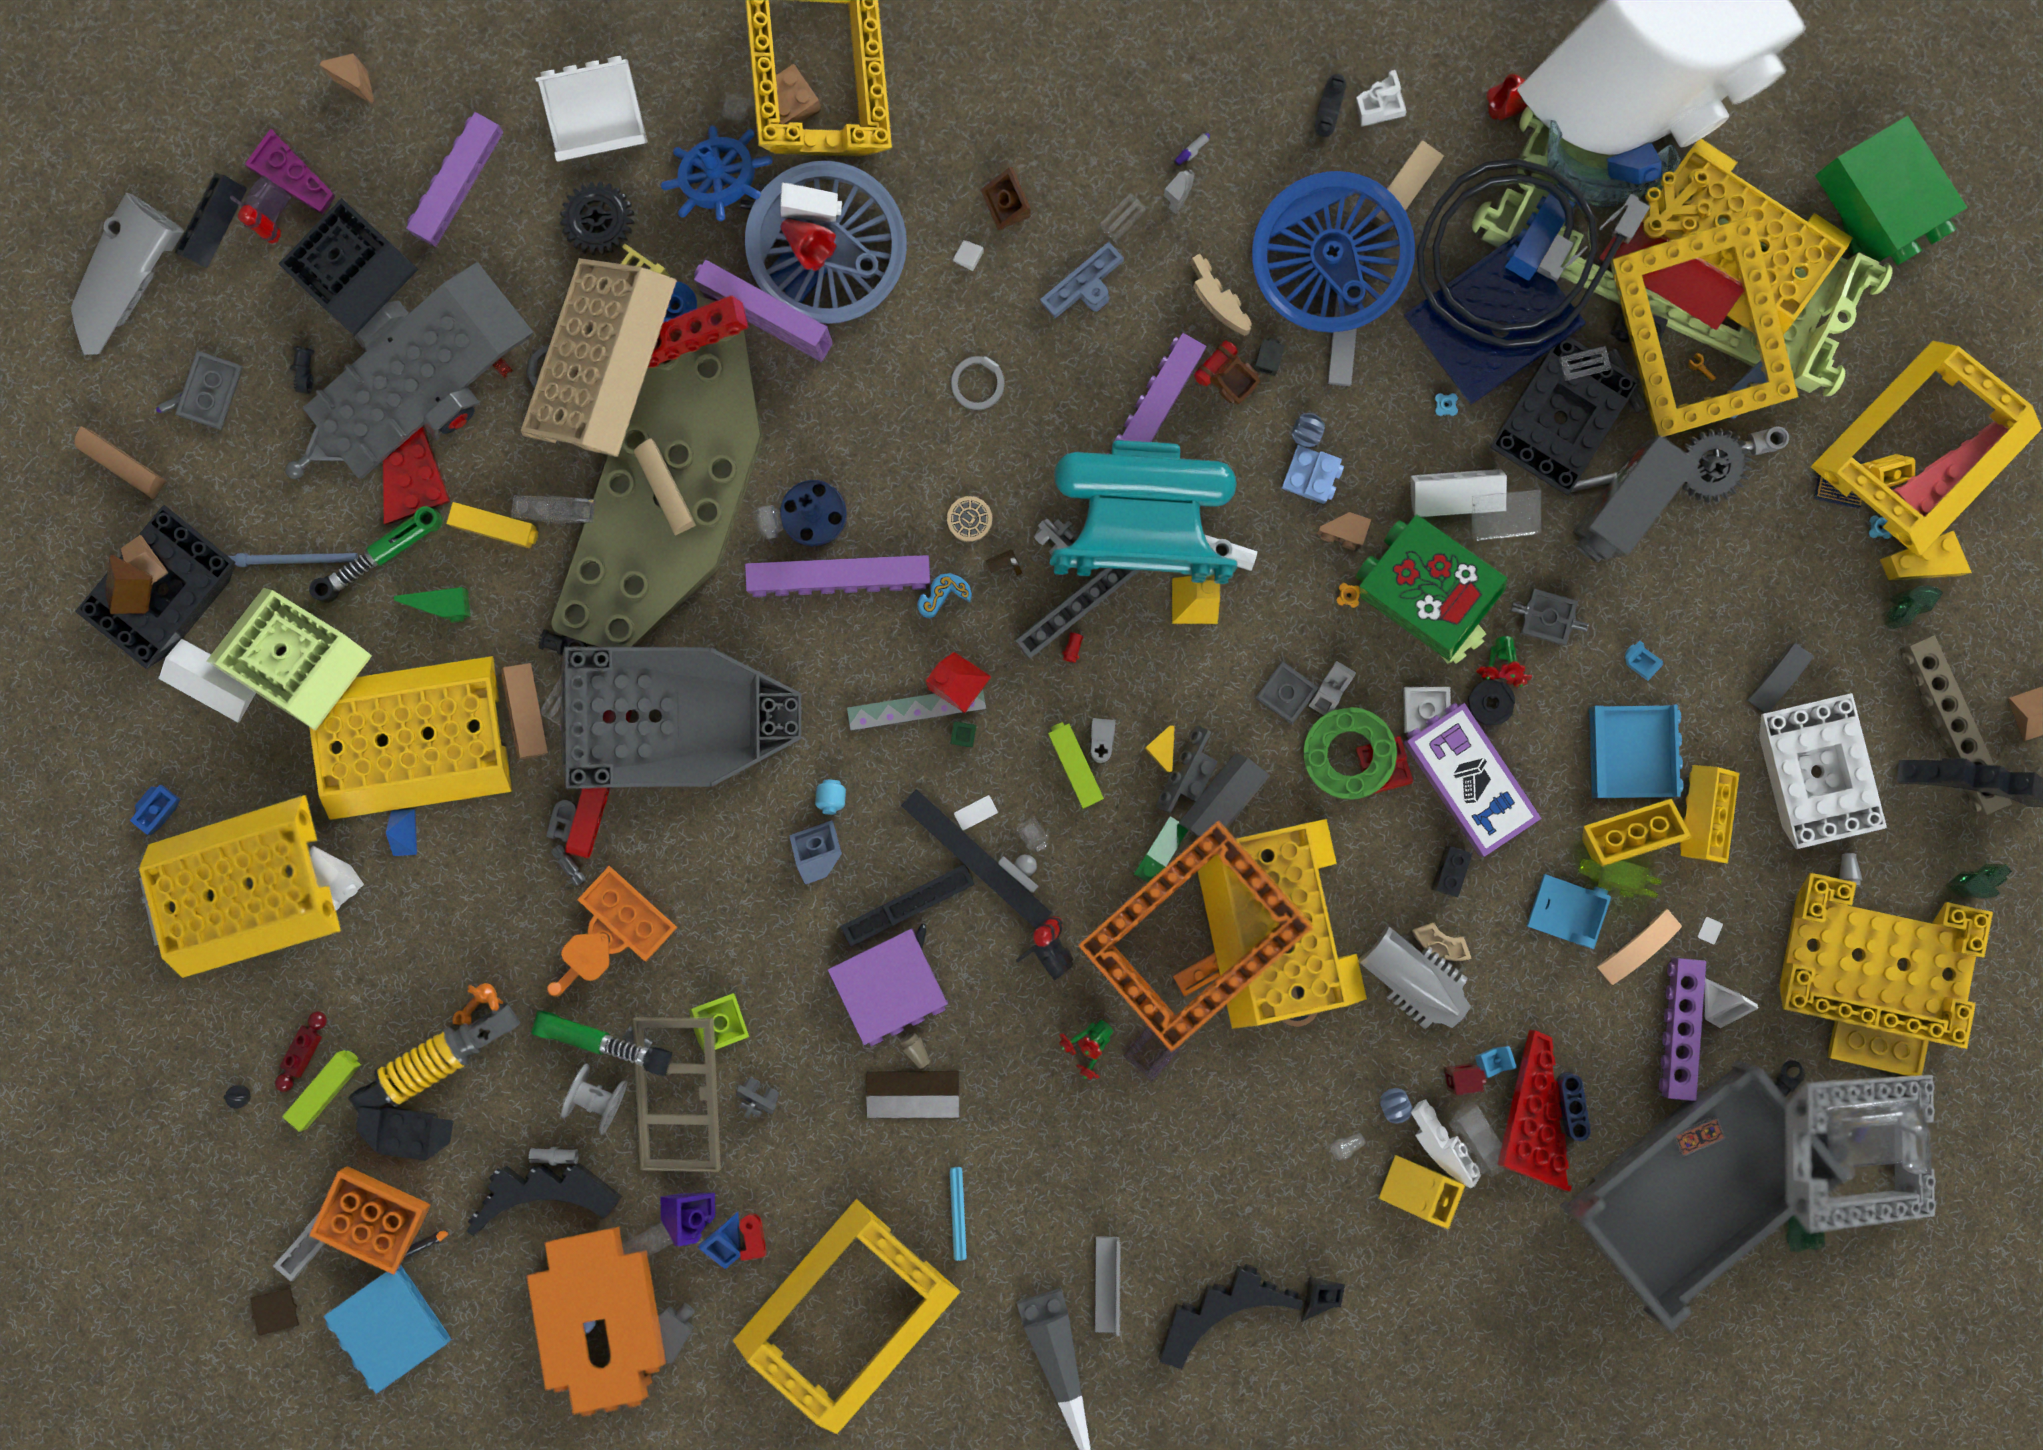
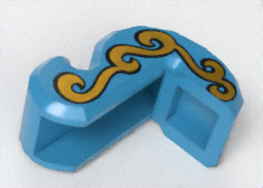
(940, 590)

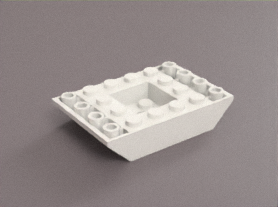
(1845, 795)

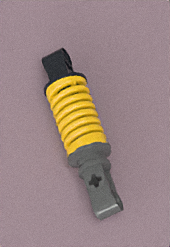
(432, 1060)

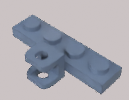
(1084, 283)

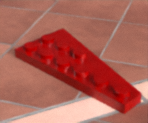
(411, 479)

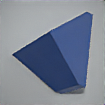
(723, 1243)

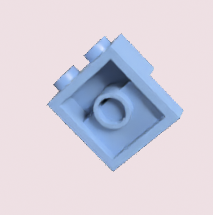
(1313, 474)

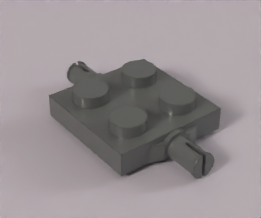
(1549, 617)

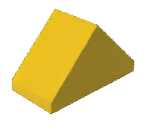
(1162, 749)

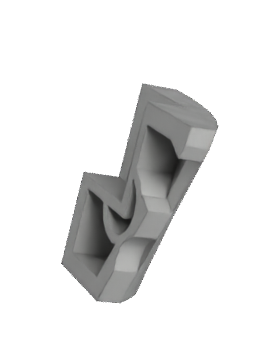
(1179, 189)

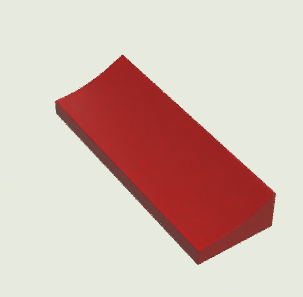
(1689, 285)

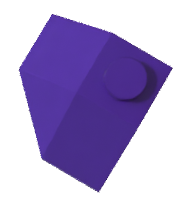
(687, 1215)

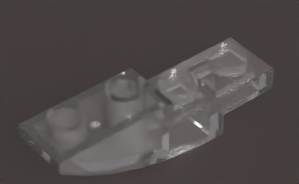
(553, 509)

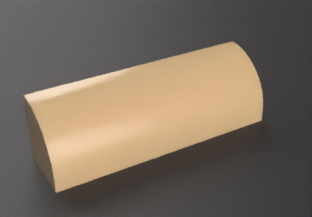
(1411, 178)
(664, 487)

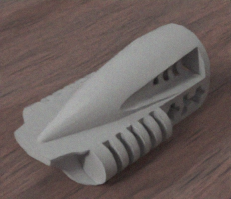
(1418, 980)

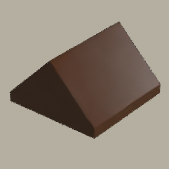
(1006, 199)
(127, 588)

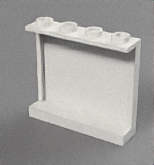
(592, 108)

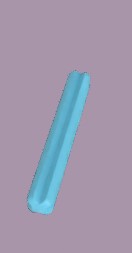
(958, 1216)

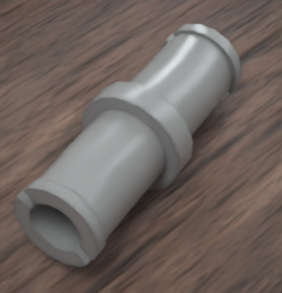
(553, 1156)

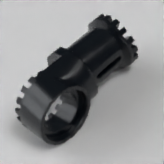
(301, 365)
(561, 642)
(1788, 1084)

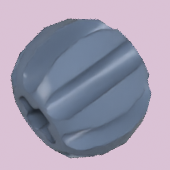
(1308, 430)
(1396, 1105)

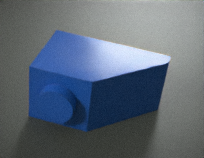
(1635, 165)

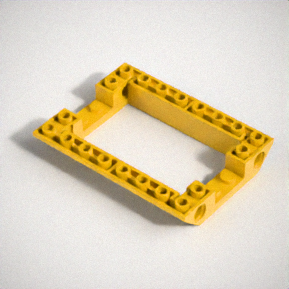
(853, 140)
(1903, 520)
(766, 1358)

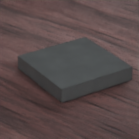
(1286, 692)

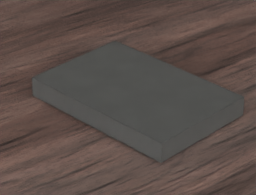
(209, 390)

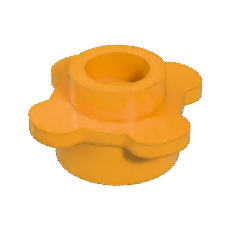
(1344, 590)

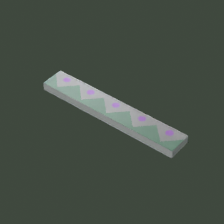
(905, 710)

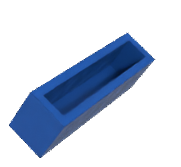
(1537, 238)

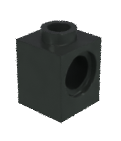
(1269, 356)

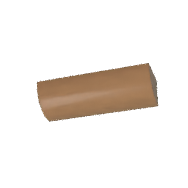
(118, 462)
(523, 711)

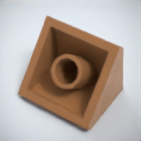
(350, 74)
(2028, 713)

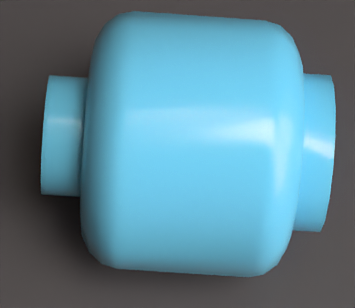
(830, 796)

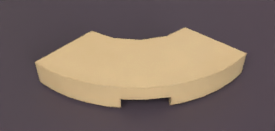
(1447, 947)

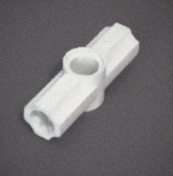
(1244, 556)

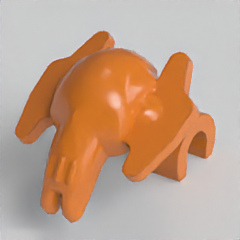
(483, 994)

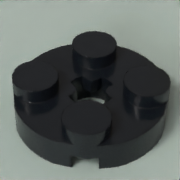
(1504, 705)

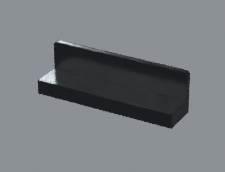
(211, 220)

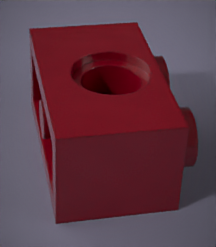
(1464, 1079)

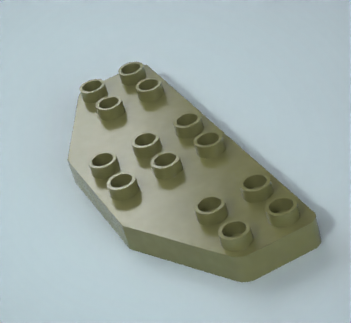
(628, 561)

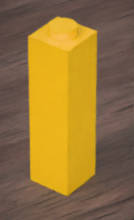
(492, 525)

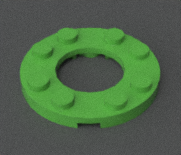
(1343, 721)

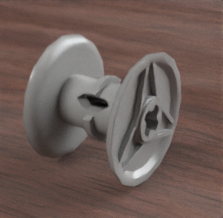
(593, 1098)

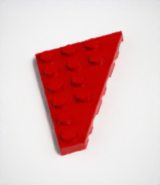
(1533, 1129)

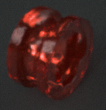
(502, 367)

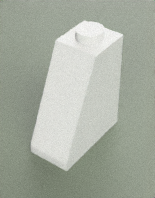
(809, 203)

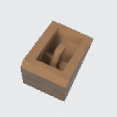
(142, 557)

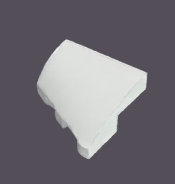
(1381, 101)

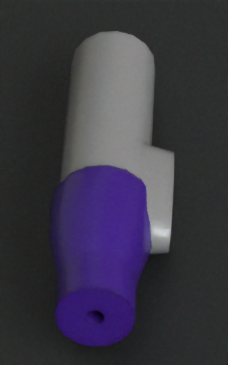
(1192, 150)

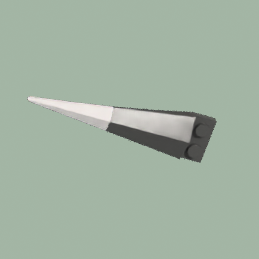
(1050, 1334)

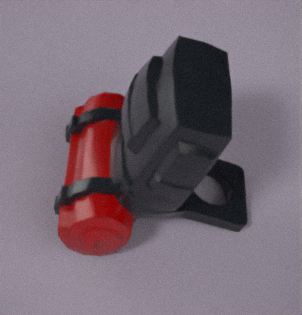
(1049, 949)

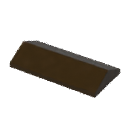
(912, 1094)

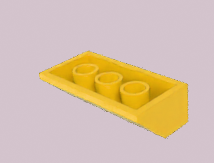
(1710, 813)
(1634, 833)

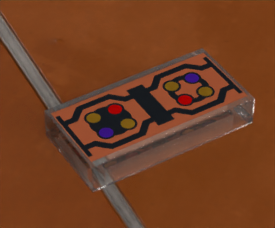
(1699, 1136)

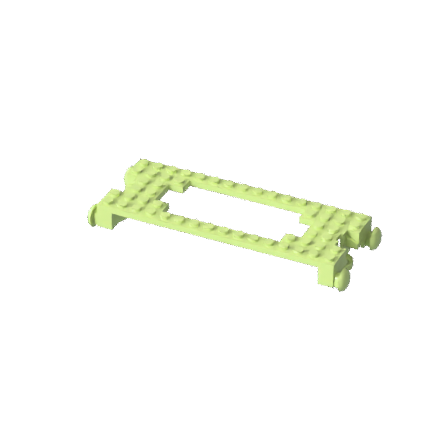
(1807, 347)

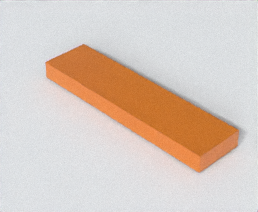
(1197, 972)

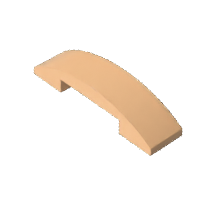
(1640, 947)

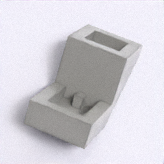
(1332, 688)

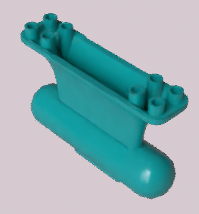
(1144, 510)

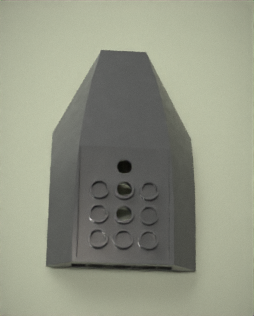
(711, 722)

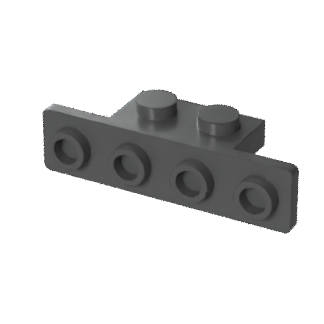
(1190, 772)

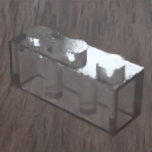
(1477, 1138)

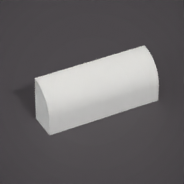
(1453, 491)

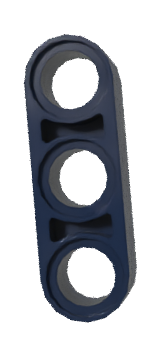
(1579, 1116)

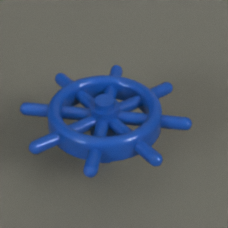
(716, 173)

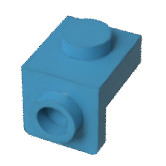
(1642, 661)
(1496, 1060)

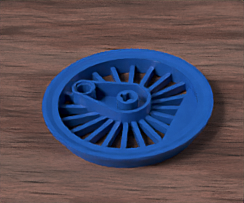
(1340, 273)

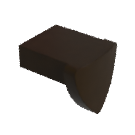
(1002, 561)

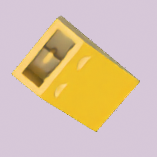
(1421, 1191)

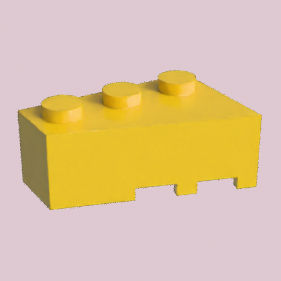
(1940, 559)

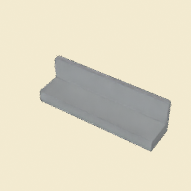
(1107, 1285)

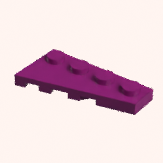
(288, 171)

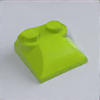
(728, 1021)

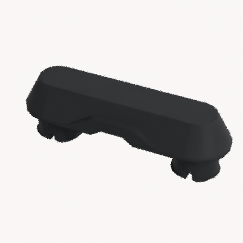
(1330, 105)

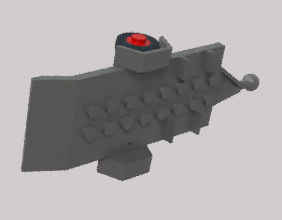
(398, 380)

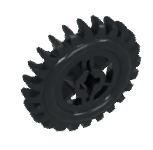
(574, 220)

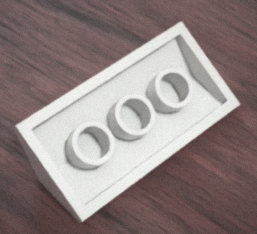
(190, 672)

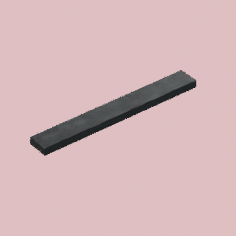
(976, 859)

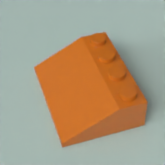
(369, 1219)

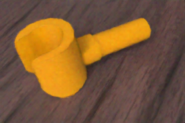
(1701, 367)

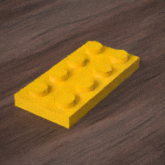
(1877, 1049)

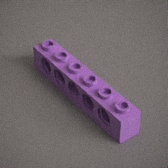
(1686, 1086)

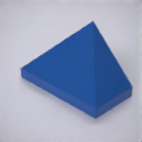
(402, 832)

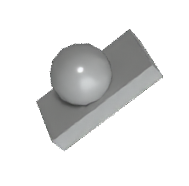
(1021, 870)

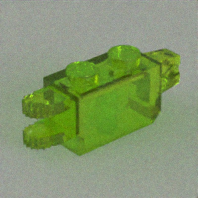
(1620, 875)

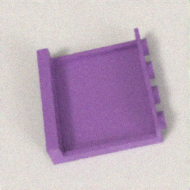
(888, 987)

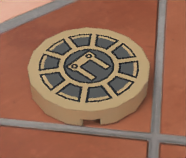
(969, 519)

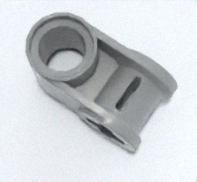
(1102, 735)

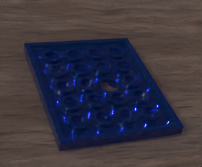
(1494, 295)

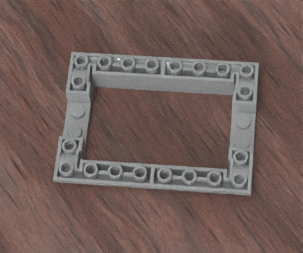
(1808, 1196)

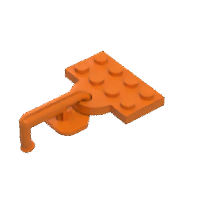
(624, 917)

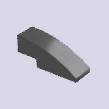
(1780, 677)

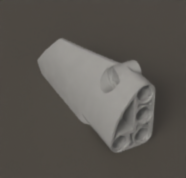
(120, 270)

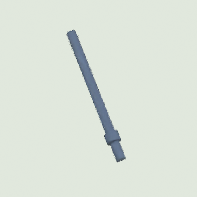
(245, 560)

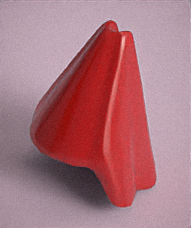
(1505, 99)
(809, 242)

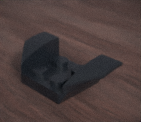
(404, 1132)

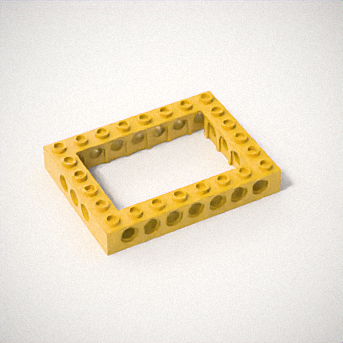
(1764, 319)

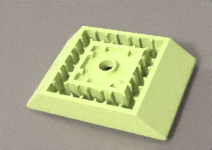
(311, 672)

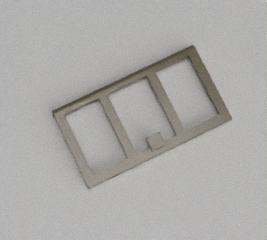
(707, 1093)

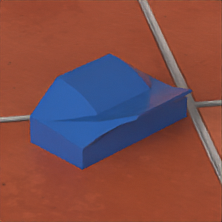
(154, 809)

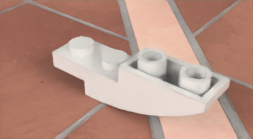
(1446, 1152)

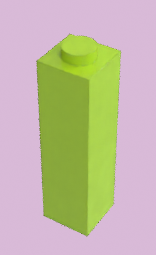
(1075, 765)
(322, 1090)

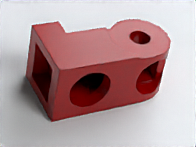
(754, 1238)

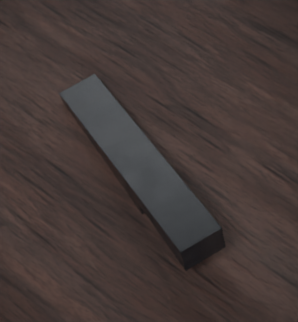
(907, 905)

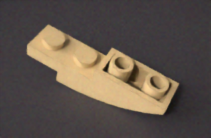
(1222, 305)

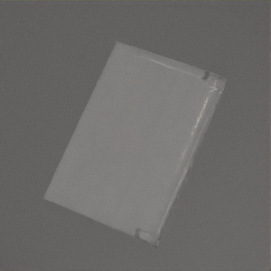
(1506, 515)

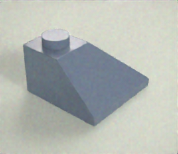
(816, 851)

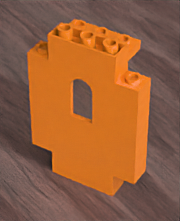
(588, 1283)

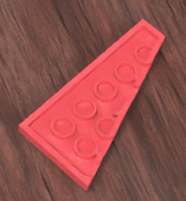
(1940, 477)

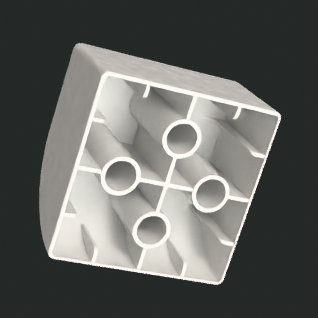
(1659, 69)

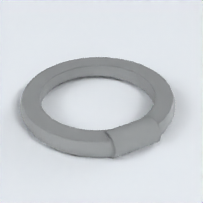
(988, 363)

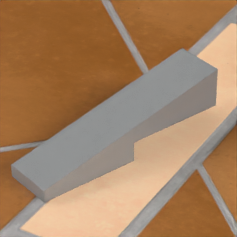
(299, 1253)

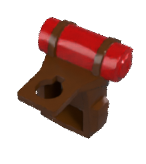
(1228, 374)

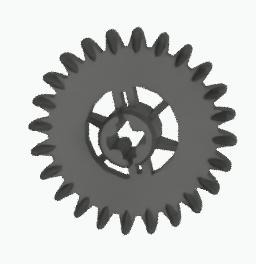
(1728, 474)

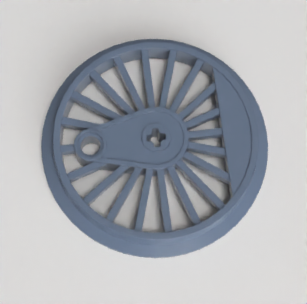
(764, 229)

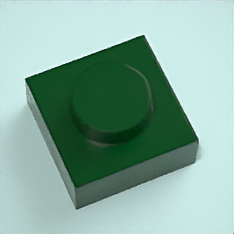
(963, 734)

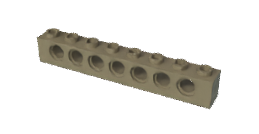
(1956, 711)

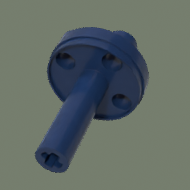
(813, 513)

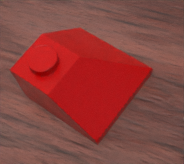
(957, 681)

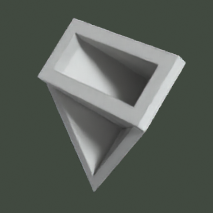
(1725, 1005)

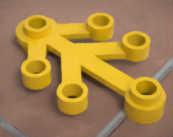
(1675, 207)

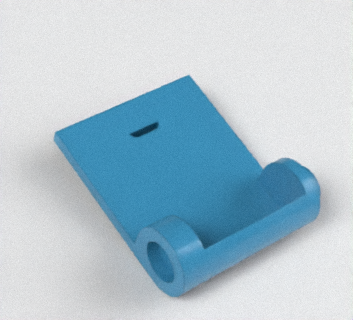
(1571, 911)

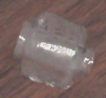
(767, 521)

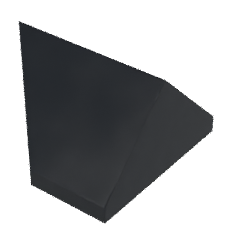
(1321, 1297)

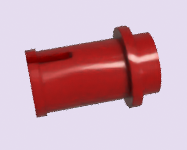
(1072, 648)

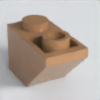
(1348, 529)

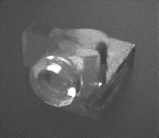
(1033, 834)

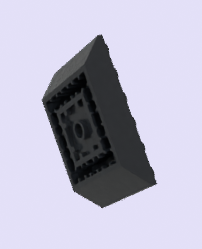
(348, 267)
(1590, 406)
(194, 578)

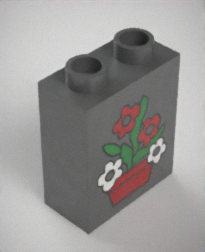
(1633, 499)

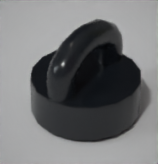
(237, 1096)

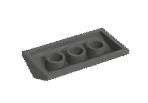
(1225, 795)

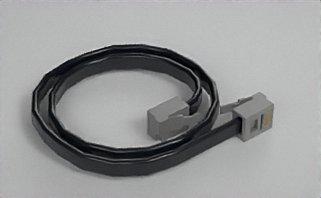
(1550, 264)

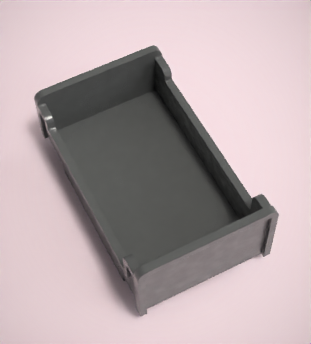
(1687, 1219)

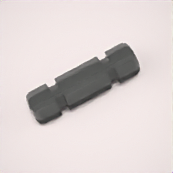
(568, 865)

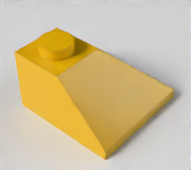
(1195, 601)

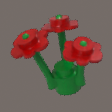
(1512, 671)
(1099, 1034)

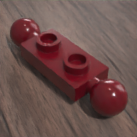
(300, 1051)

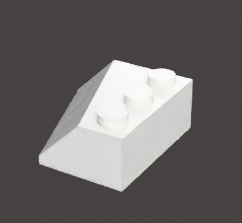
(335, 874)

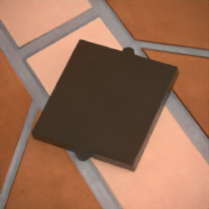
(274, 1311)

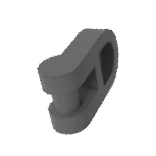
(563, 812)

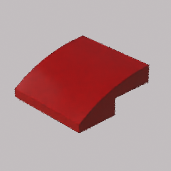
(1401, 775)

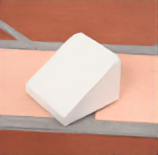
(968, 255)

